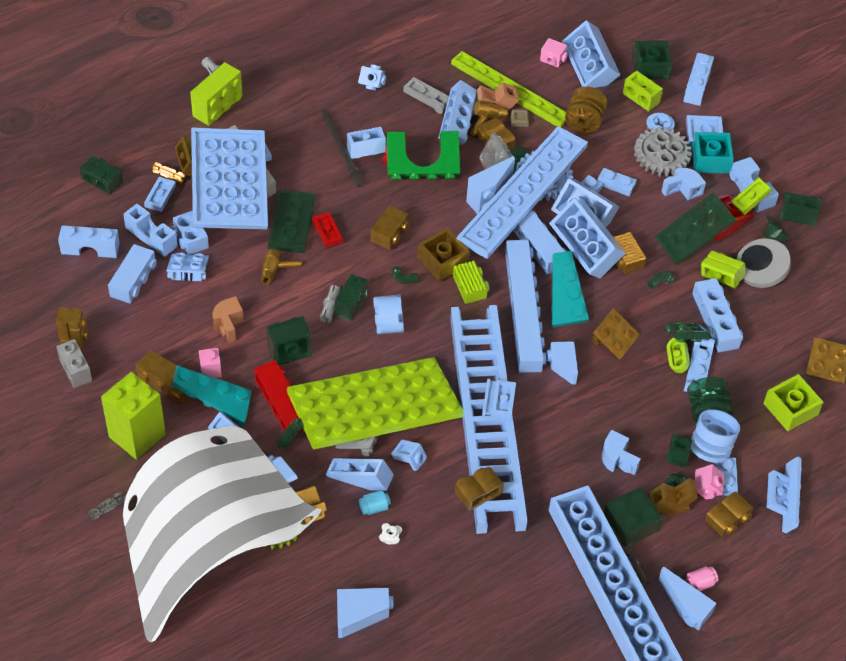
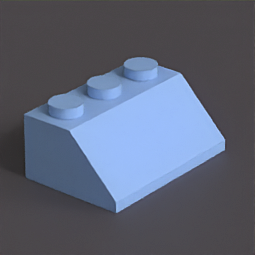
(601, 206)

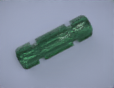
(290, 432)

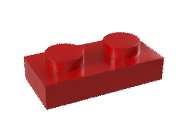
(327, 229)

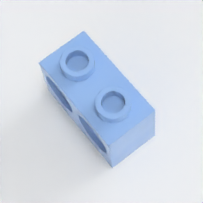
(190, 237)

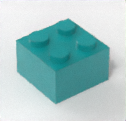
(712, 152)

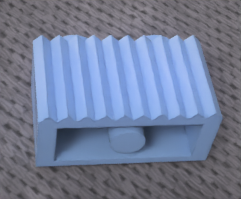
(366, 142)

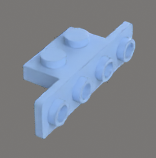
(784, 494)

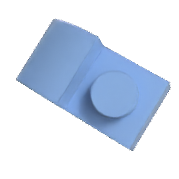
(686, 181)
(615, 454)

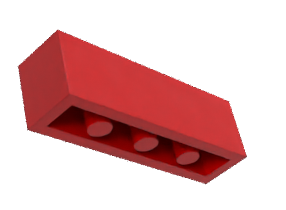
(274, 387)

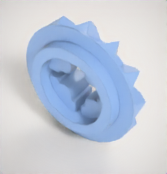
(661, 118)

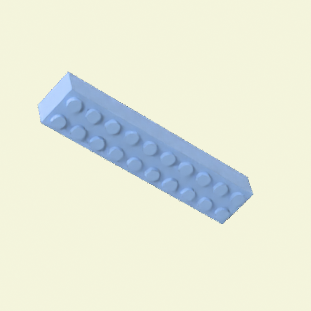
(611, 578)

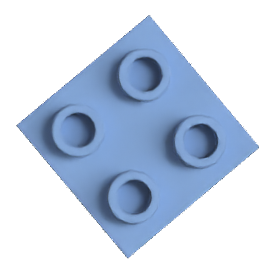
(182, 263)

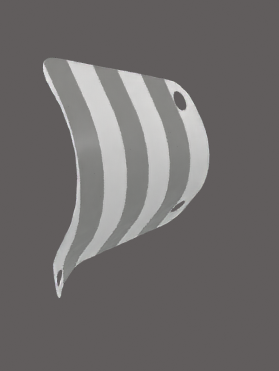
(201, 509)

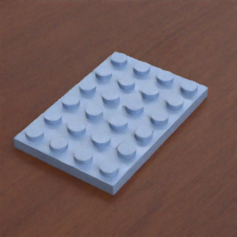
(229, 178)

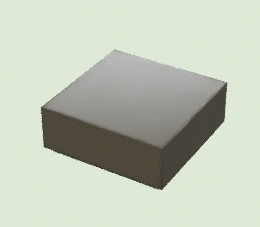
(519, 118)

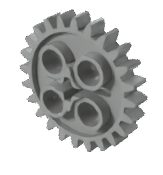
(662, 151)

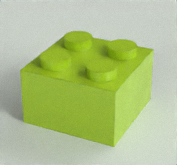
(793, 402)

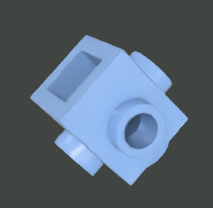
(367, 74)

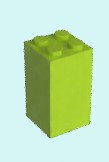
(133, 415)

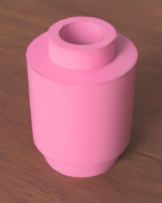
(702, 578)

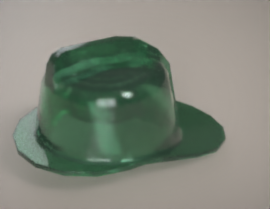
(775, 231)

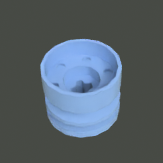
(715, 436)

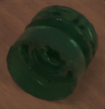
(709, 394)

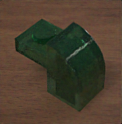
(678, 450)

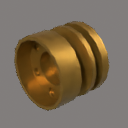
(586, 109)

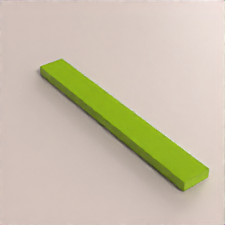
(526, 98)

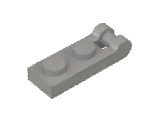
(426, 94)

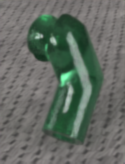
(402, 278)
(675, 479)

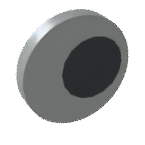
(765, 262)

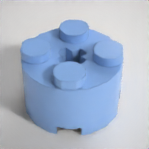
(388, 314)

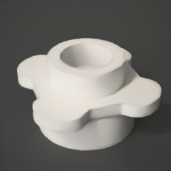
(390, 539)

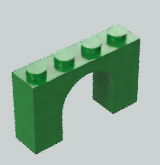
(401, 167)

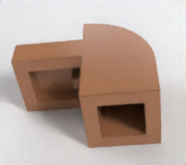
(504, 96)
(226, 315)

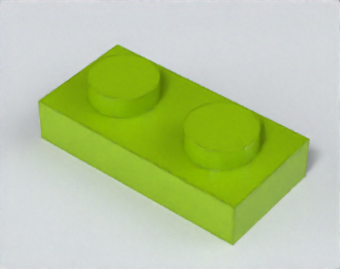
(751, 196)

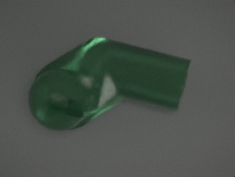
(658, 277)

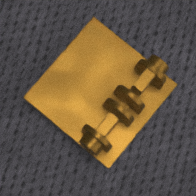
(615, 334)
(827, 360)

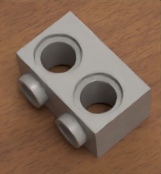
(74, 363)

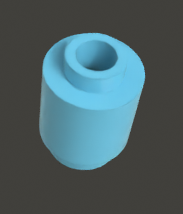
(374, 502)

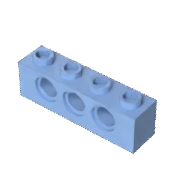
(459, 110)
(717, 315)

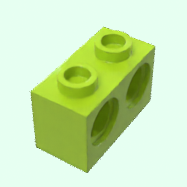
(642, 91)

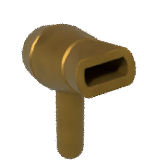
(487, 110)
(272, 262)

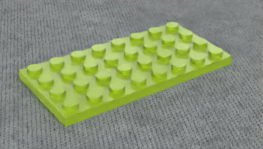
(374, 402)

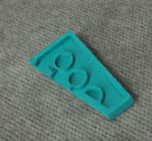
(567, 297)
(221, 395)

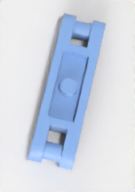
(699, 361)

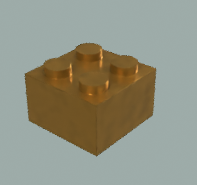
(442, 253)

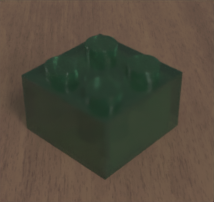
(652, 58)
(289, 340)
(632, 516)

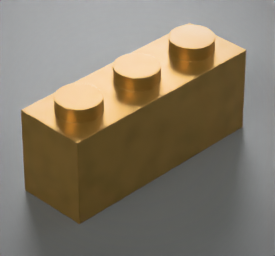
(159, 373)

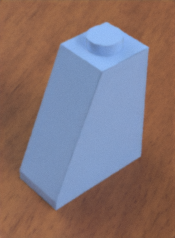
(361, 608)

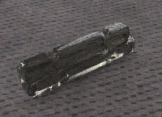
(106, 506)

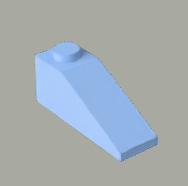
(364, 473)
(689, 602)

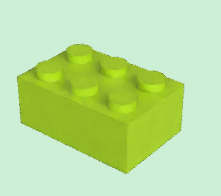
(216, 94)

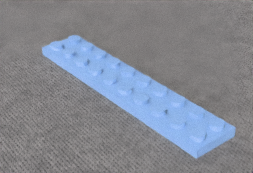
(522, 192)

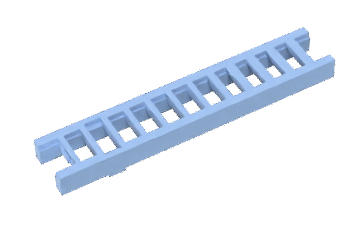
(474, 455)

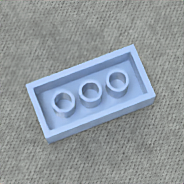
(587, 238)

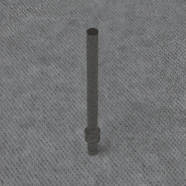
(352, 169)

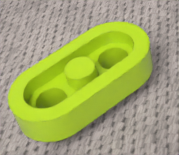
(678, 359)

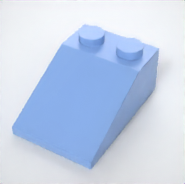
(487, 183)

